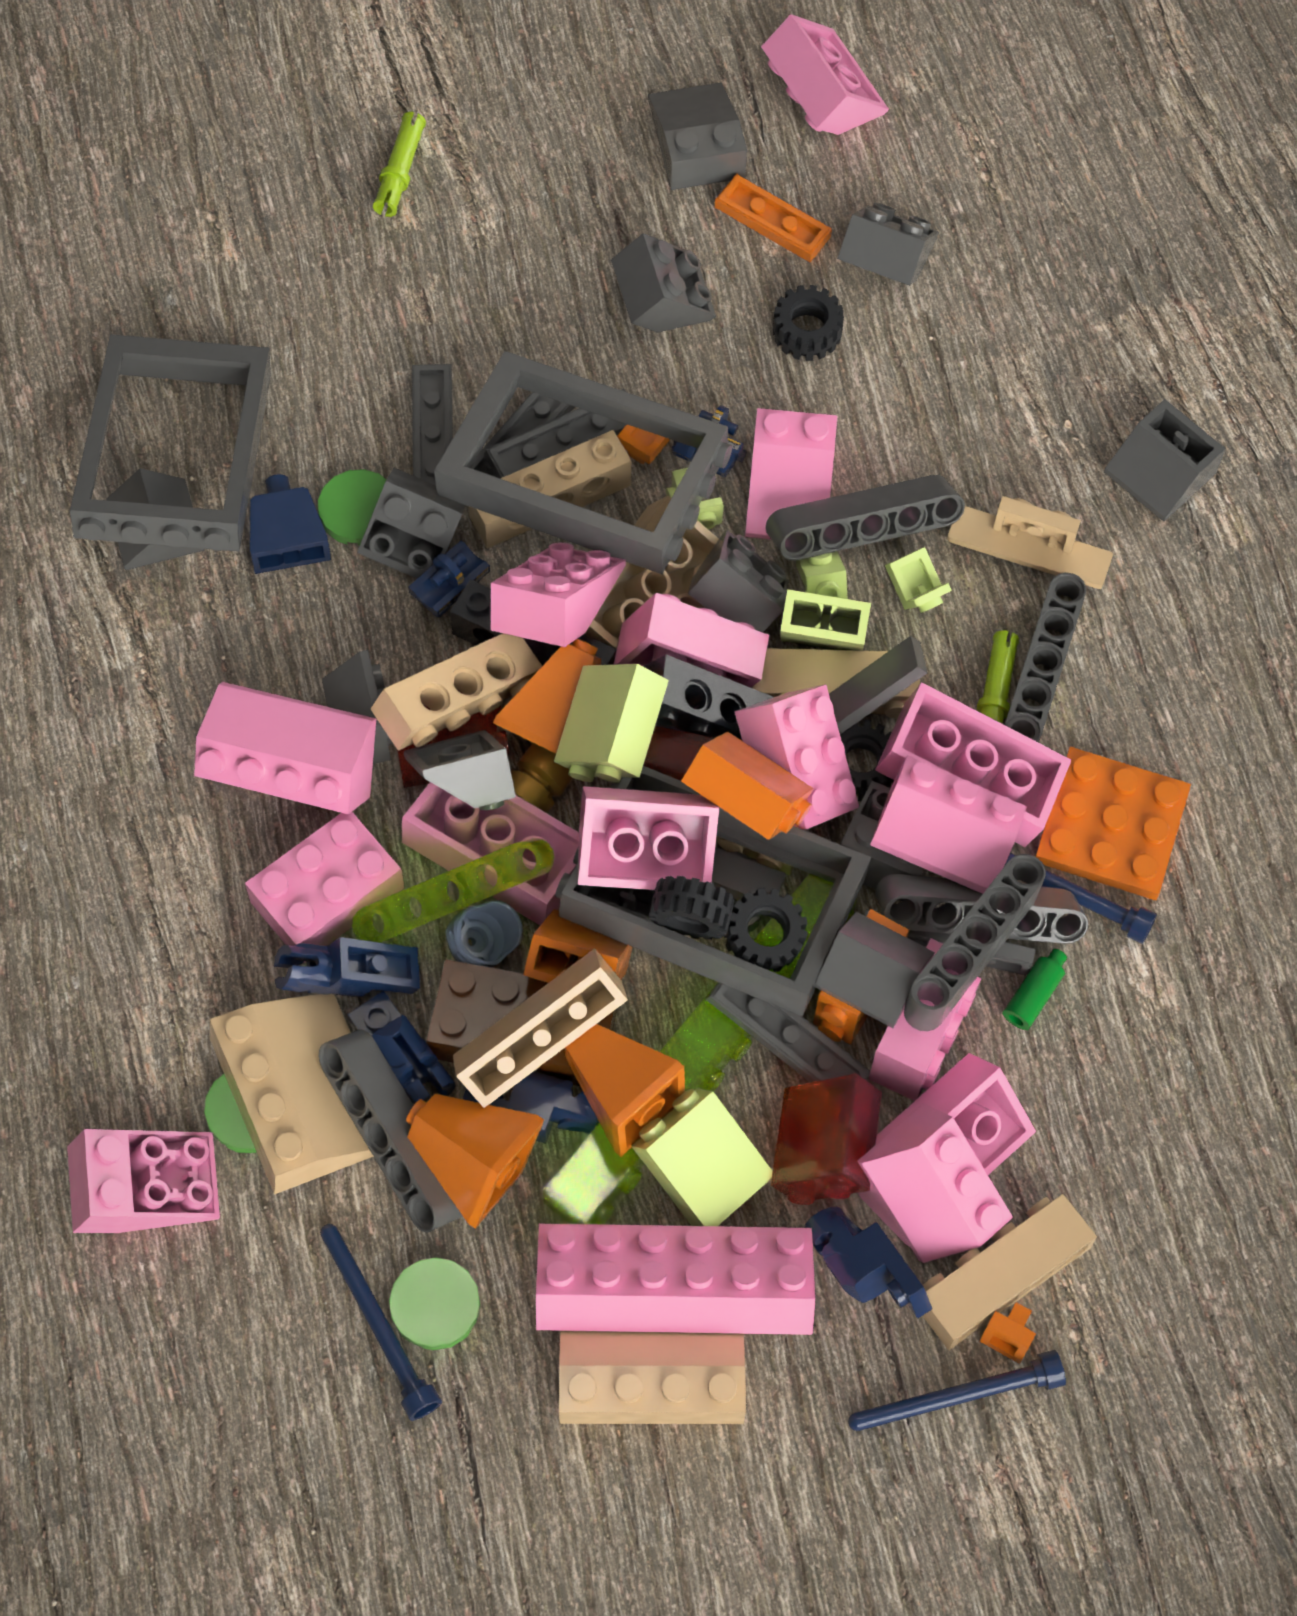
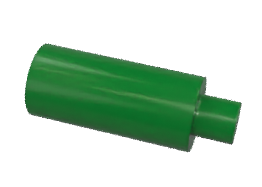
(1035, 990)

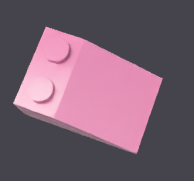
(788, 463)

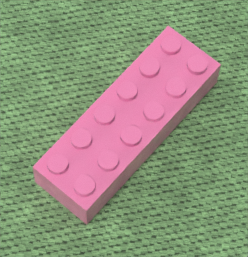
(675, 1279)

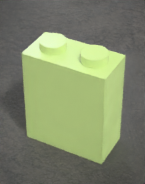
(824, 621)
(611, 722)
(702, 1158)

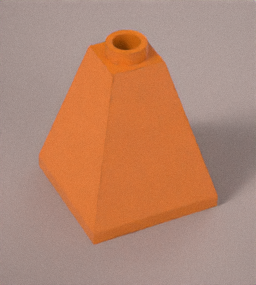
(545, 700)
(624, 1082)
(472, 1149)

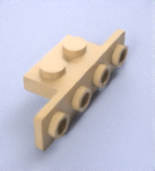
(1032, 539)

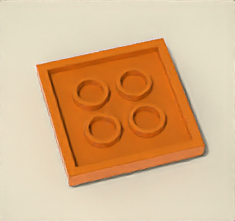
(1113, 824)

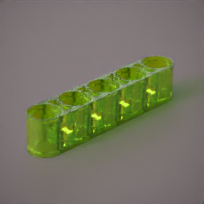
(471, 885)

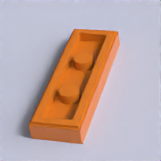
(773, 218)

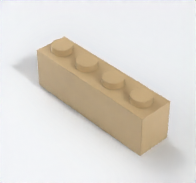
(806, 668)
(539, 1028)
(1006, 1269)

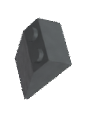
(698, 135)

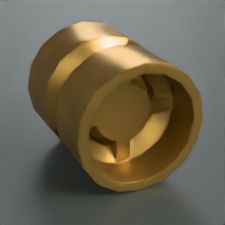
(540, 778)

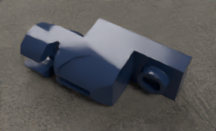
(348, 968)
(402, 1047)
(552, 1101)
(865, 1261)

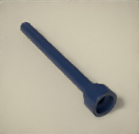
(1133, 921)
(1044, 1371)
(417, 1395)

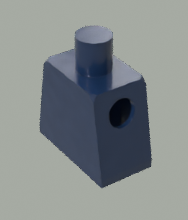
(285, 528)

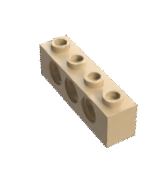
(573, 476)
(402, 707)

